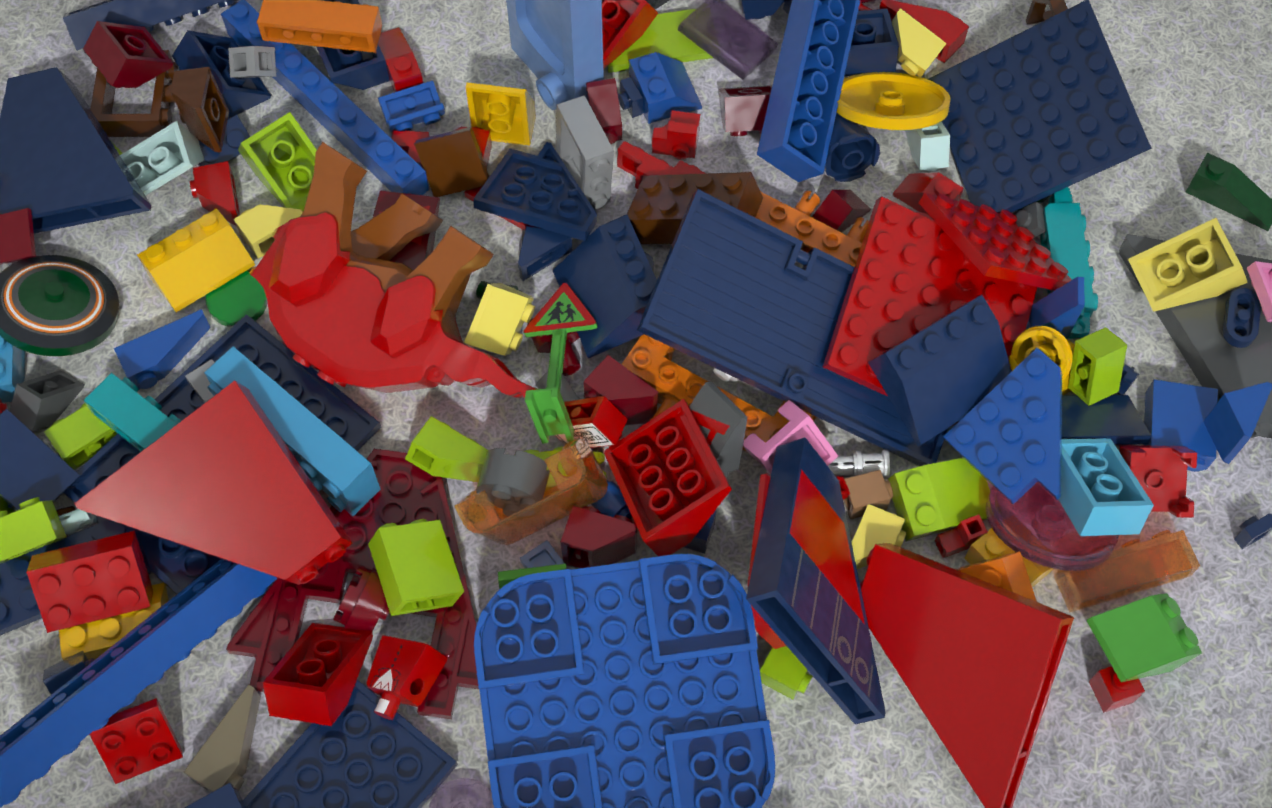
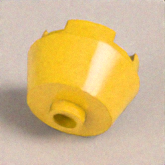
(1048, 341)

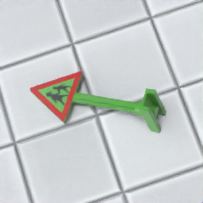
(558, 317)

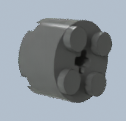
(513, 479)

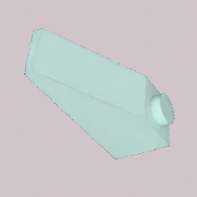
(930, 146)

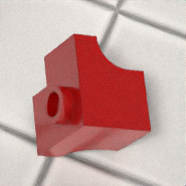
(678, 136)

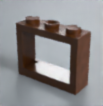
(133, 124)

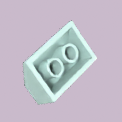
(163, 157)

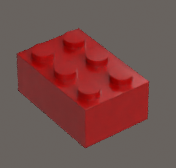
(90, 581)

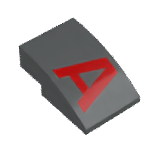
(721, 424)

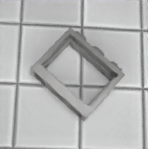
(585, 150)

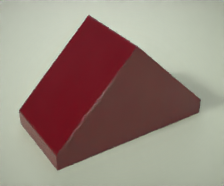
(841, 209)

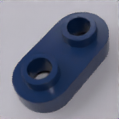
(1239, 320)

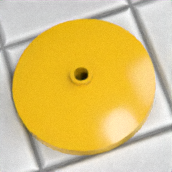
(892, 101)

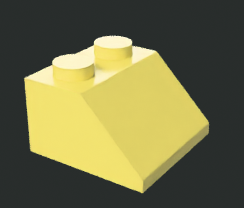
(500, 319)

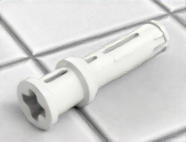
(861, 464)

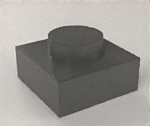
(1032, 218)

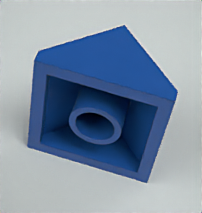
(1235, 419)

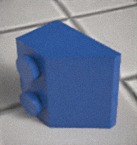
(663, 86)

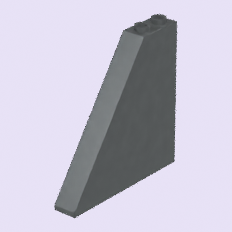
(1199, 337)

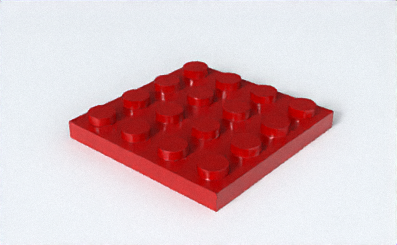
(995, 242)

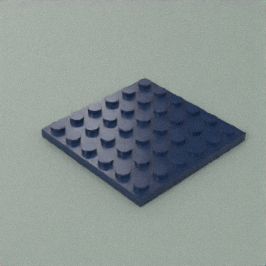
(1040, 112)

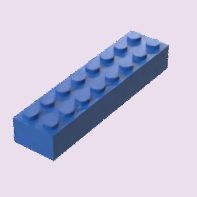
(807, 86)

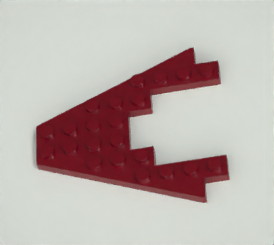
(404, 497)

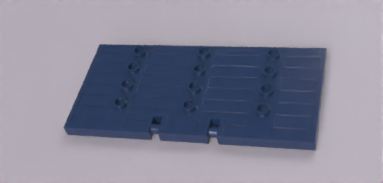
(755, 315)

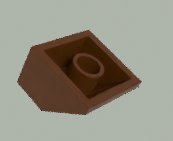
(200, 105)

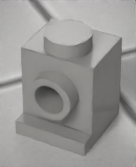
(252, 62)

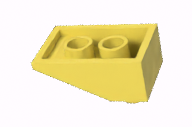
(1188, 267)

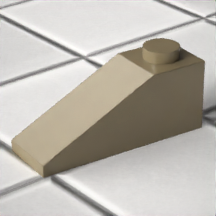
(227, 750)

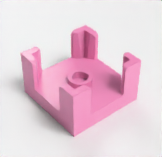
(798, 427)

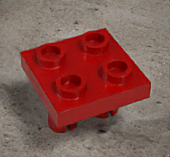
(136, 741)

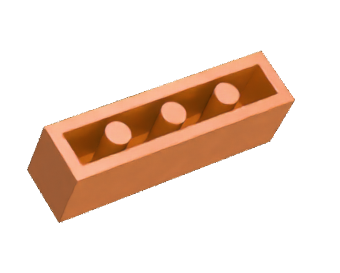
(321, 24)

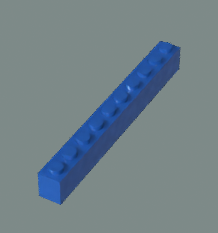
(331, 107)
(123, 672)

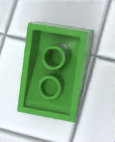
(1145, 637)

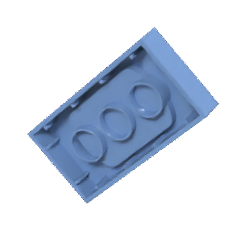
(558, 44)

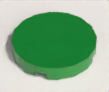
(236, 299)

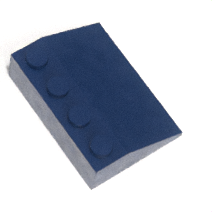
(611, 282)
(944, 369)

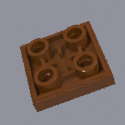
(452, 162)

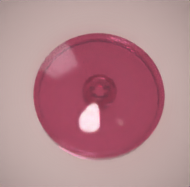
(1044, 531)

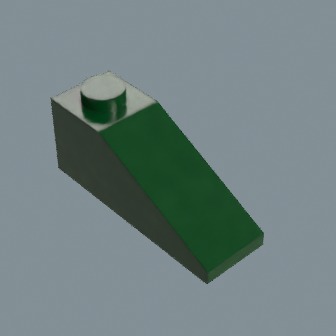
(1231, 191)

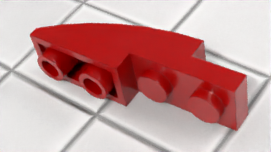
(640, 164)

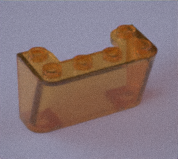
(580, 488)

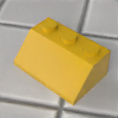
(196, 260)
(100, 635)

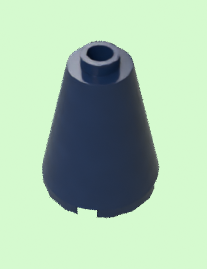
(850, 151)

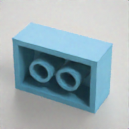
(1101, 489)

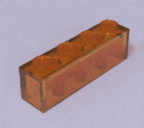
(1130, 570)

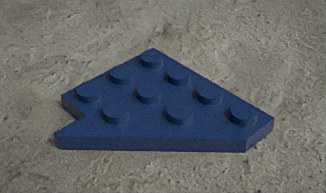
(537, 193)

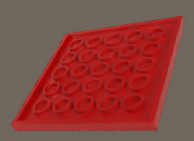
(905, 282)

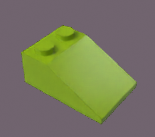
(282, 160)
(938, 496)

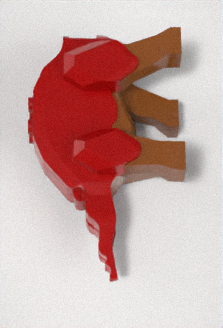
(357, 311)

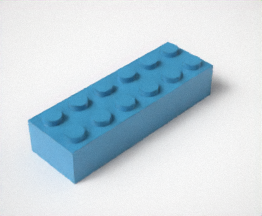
(318, 449)

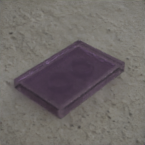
(728, 37)

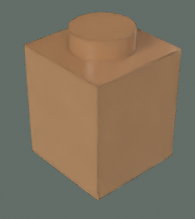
(866, 490)

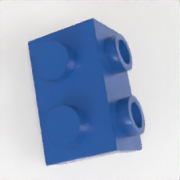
(412, 107)

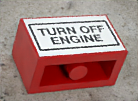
(596, 420)

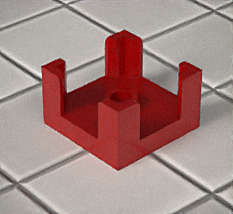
(1163, 475)

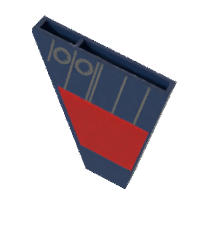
(810, 584)

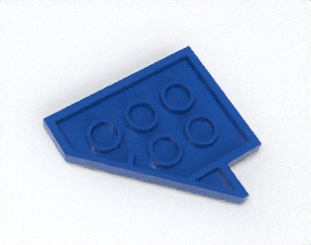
(1017, 430)

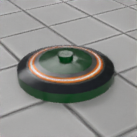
(56, 305)

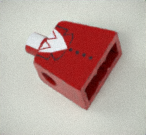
(403, 673)

